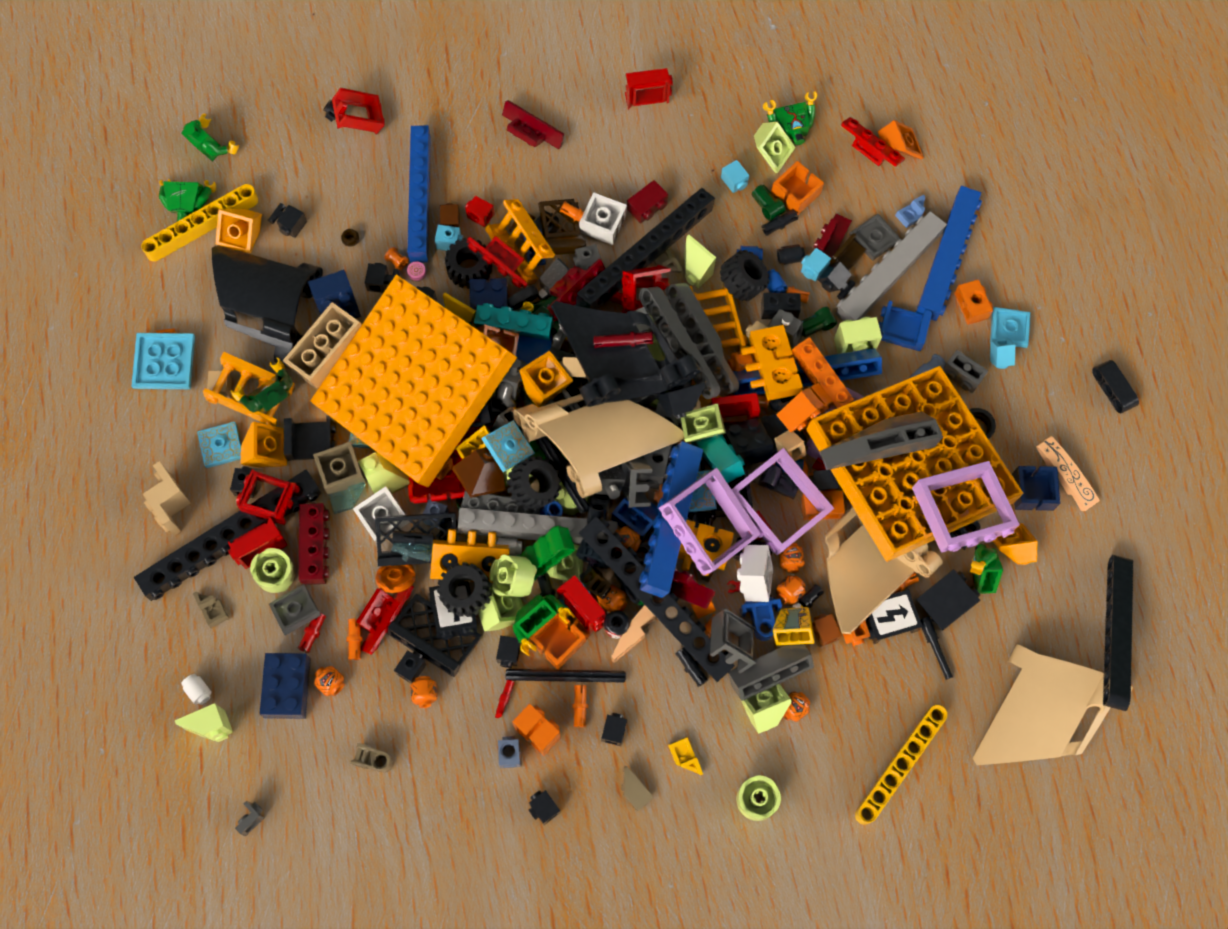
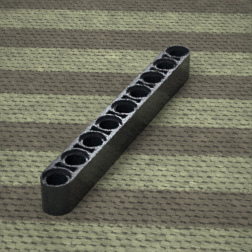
(1118, 633)

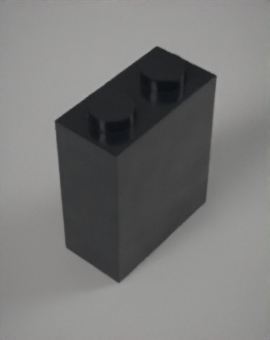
(949, 599)

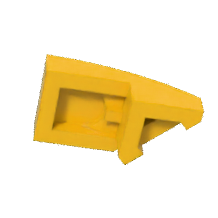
(684, 755)

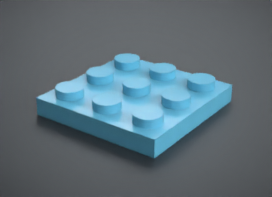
(163, 361)

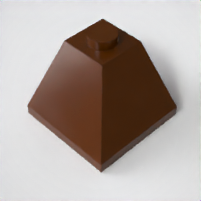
(480, 473)

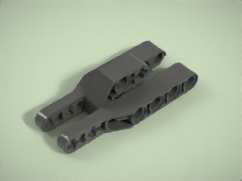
(706, 343)

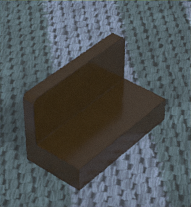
(849, 253)

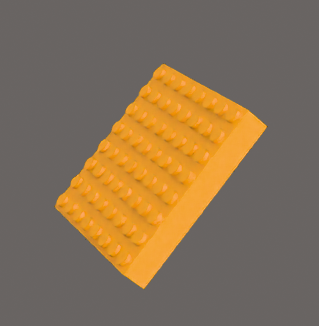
(413, 380)
(883, 487)

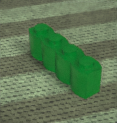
(549, 549)

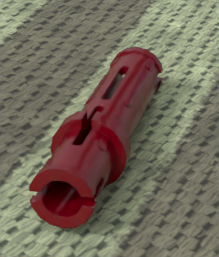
(623, 339)

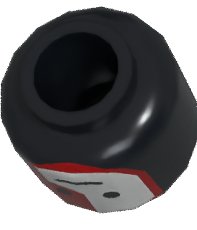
(618, 618)

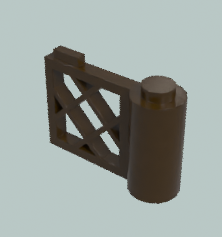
(565, 241)

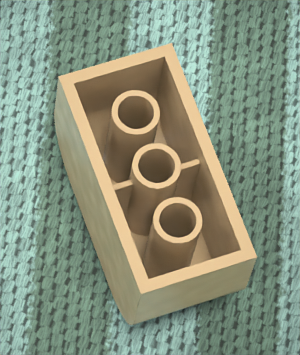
(322, 345)

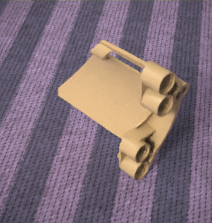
(597, 435)
(863, 578)
(1043, 710)

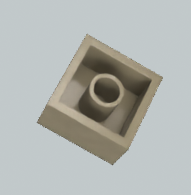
(339, 468)

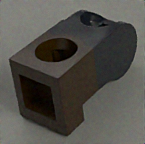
(595, 581)

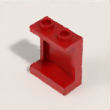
(738, 405)

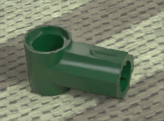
(770, 205)
(821, 320)

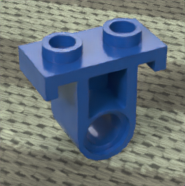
(761, 615)

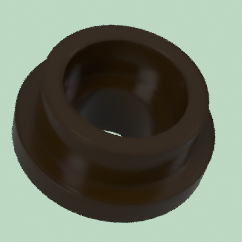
(347, 234)

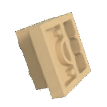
(165, 499)

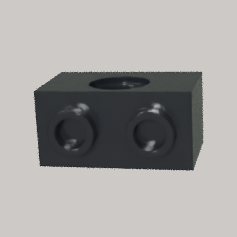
(784, 301)

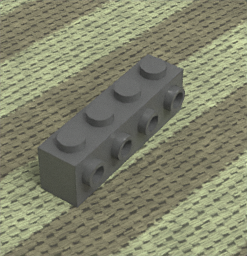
(771, 670)

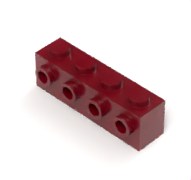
(313, 543)

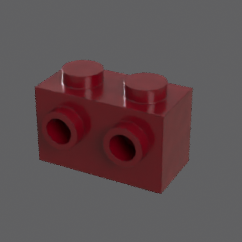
(647, 202)

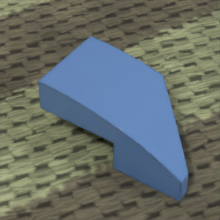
(912, 212)

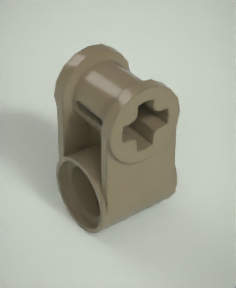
(368, 757)

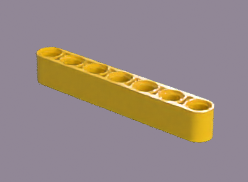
(190, 223)
(894, 771)

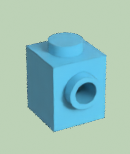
(735, 176)
(446, 236)
(815, 264)
(1002, 353)

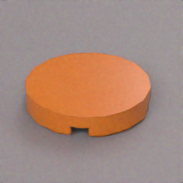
(395, 578)

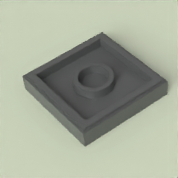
(875, 237)
(294, 609)

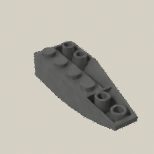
(884, 439)

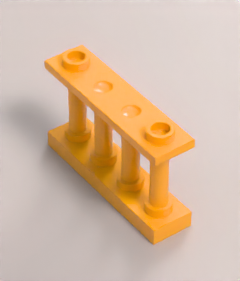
(531, 232)
(741, 339)
(247, 371)

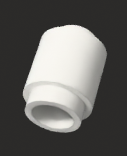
(514, 545)
(196, 689)

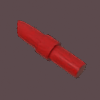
(504, 698)

